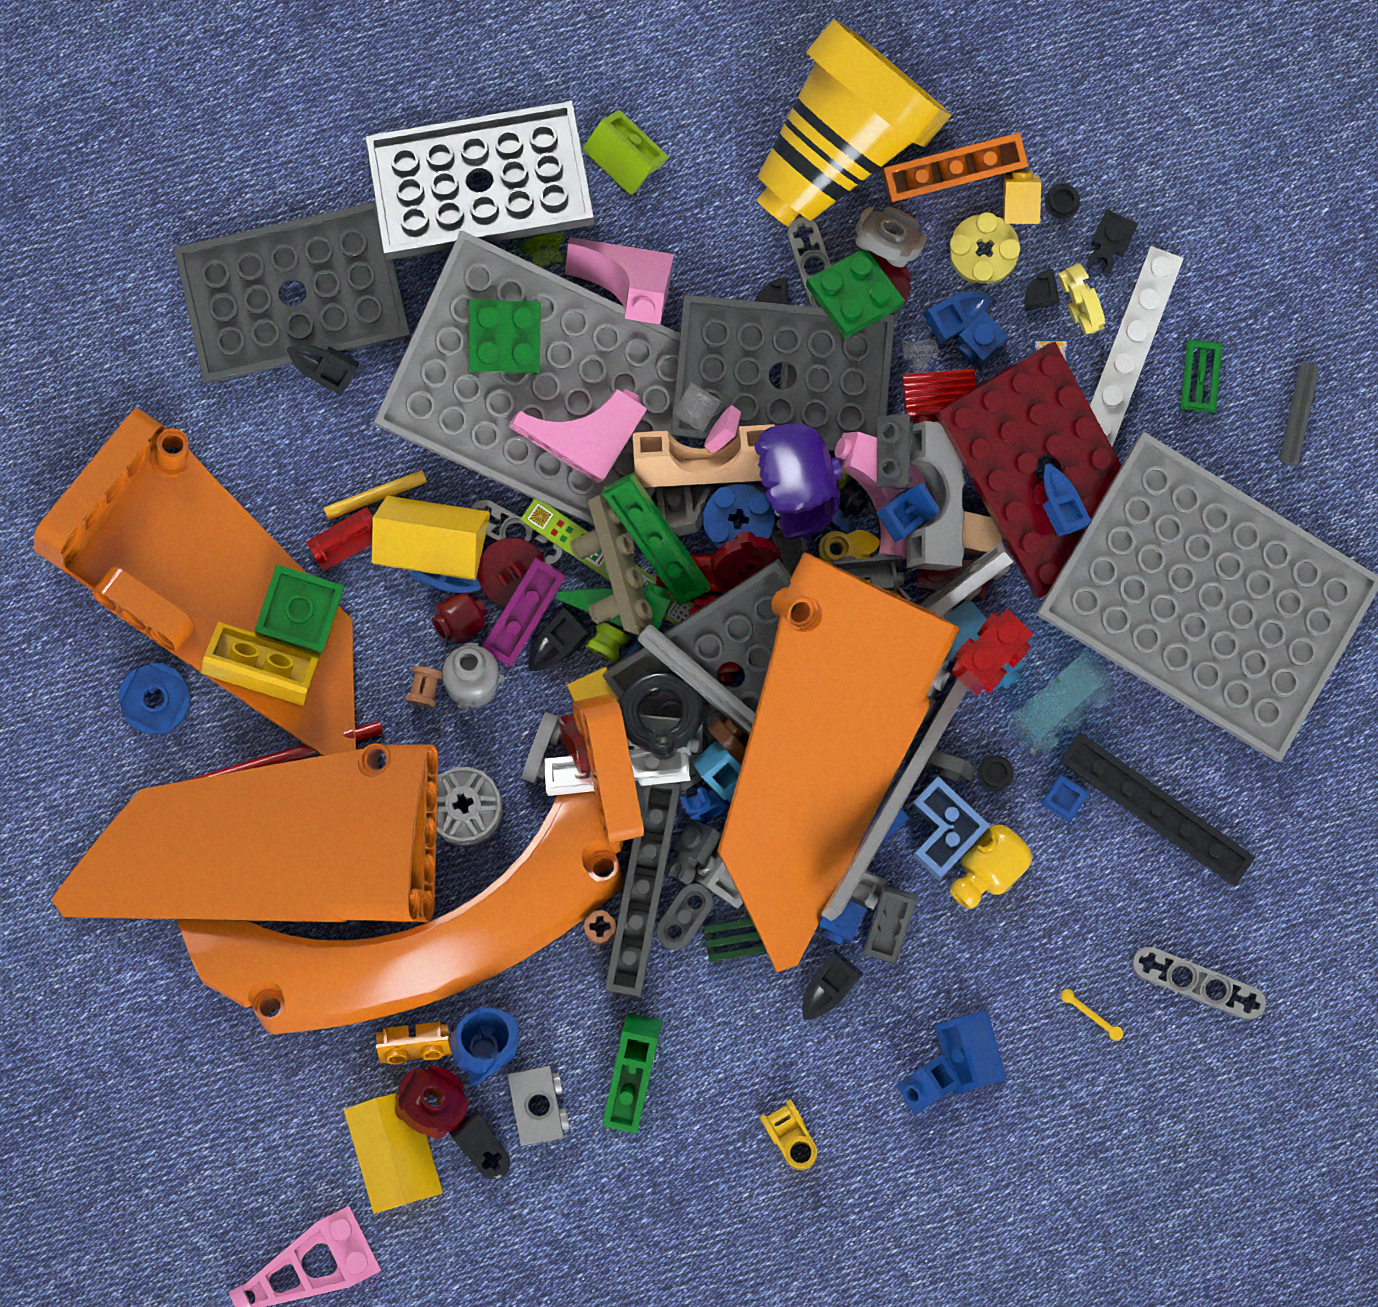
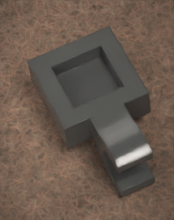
(949, 767)

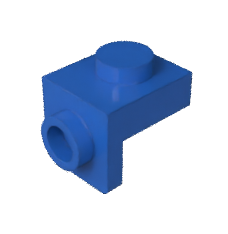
(907, 511)

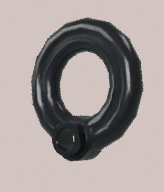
(681, 733)

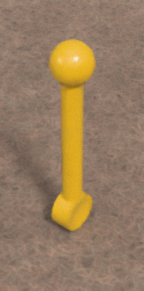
(1115, 1033)

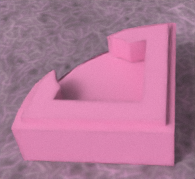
(723, 430)

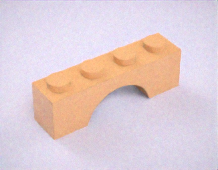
(665, 462)

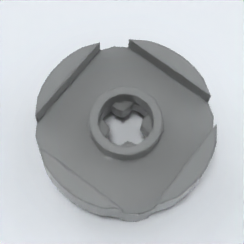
(890, 235)

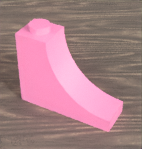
(632, 274)
(588, 442)
(859, 459)

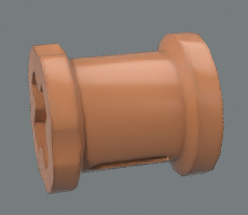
(424, 686)
(608, 934)

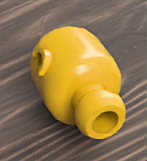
(991, 865)

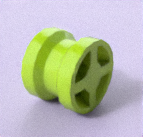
(607, 642)

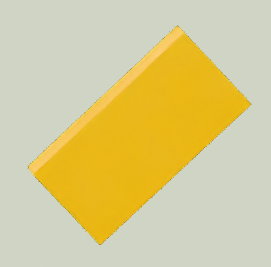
(429, 537)
(260, 663)
(391, 1155)

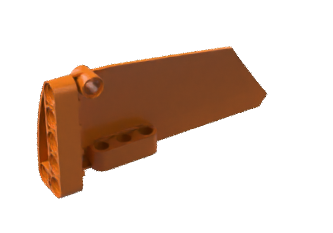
(180, 556)
(825, 743)
(272, 844)

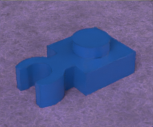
(705, 805)

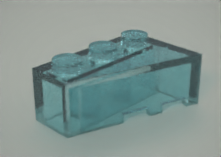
(1061, 704)

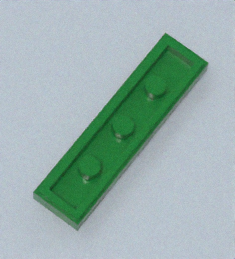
(656, 539)

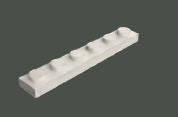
(1134, 339)

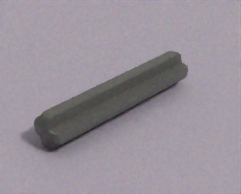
(1299, 414)

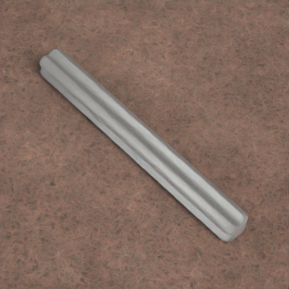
(697, 678)

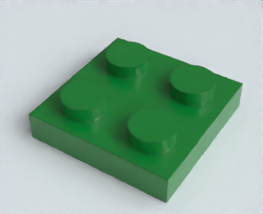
(855, 293)
(504, 336)
(299, 609)

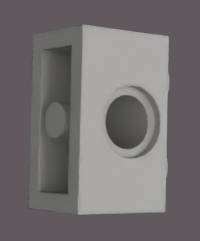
(523, 1089)

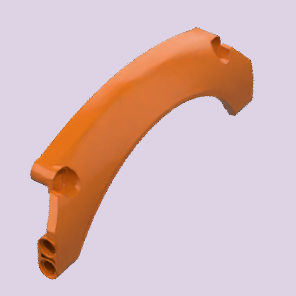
(372, 978)

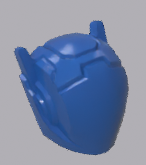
(484, 1042)

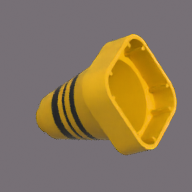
(843, 126)

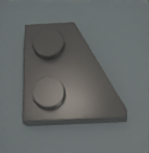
(684, 505)

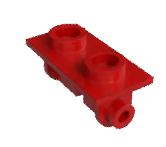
(342, 540)

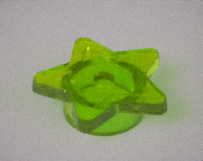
(541, 257)

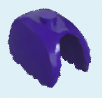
(799, 478)

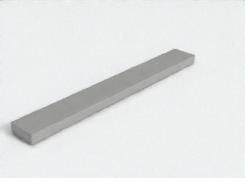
(895, 800)

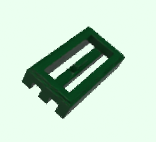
(710, 943)

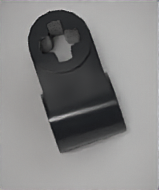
(479, 1140)

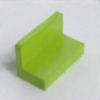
(624, 151)

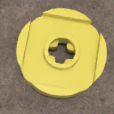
(987, 229)
(1085, 302)

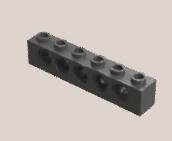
(643, 892)

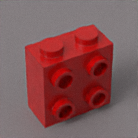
(1000, 643)

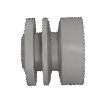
(483, 815)

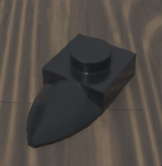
(324, 366)
(558, 640)
(830, 985)

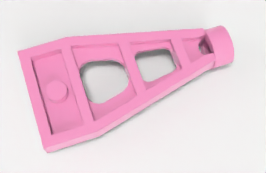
(348, 1247)

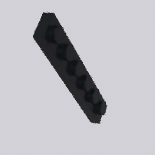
(1157, 809)

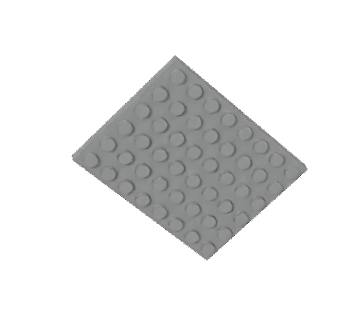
(583, 359)
(1210, 597)

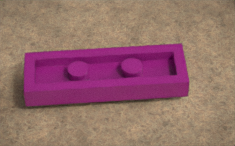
(523, 611)

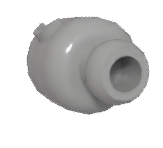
(471, 676)

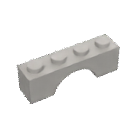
(937, 540)

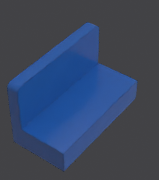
(971, 1051)

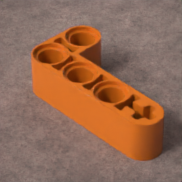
(610, 765)

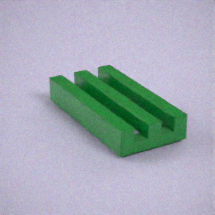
(1197, 405)

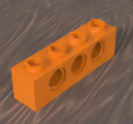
(954, 167)

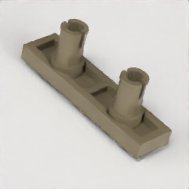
(626, 579)

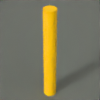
(374, 495)

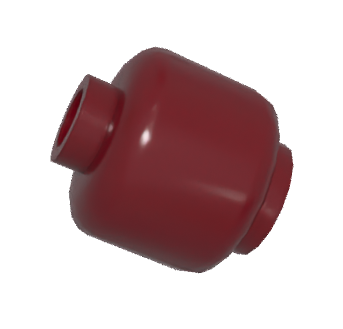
(459, 618)

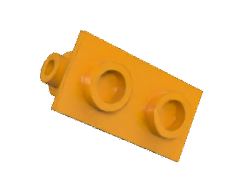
(397, 1047)

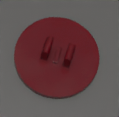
(504, 567)

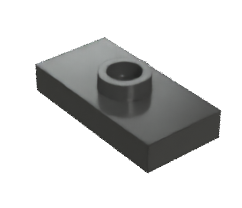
(890, 924)

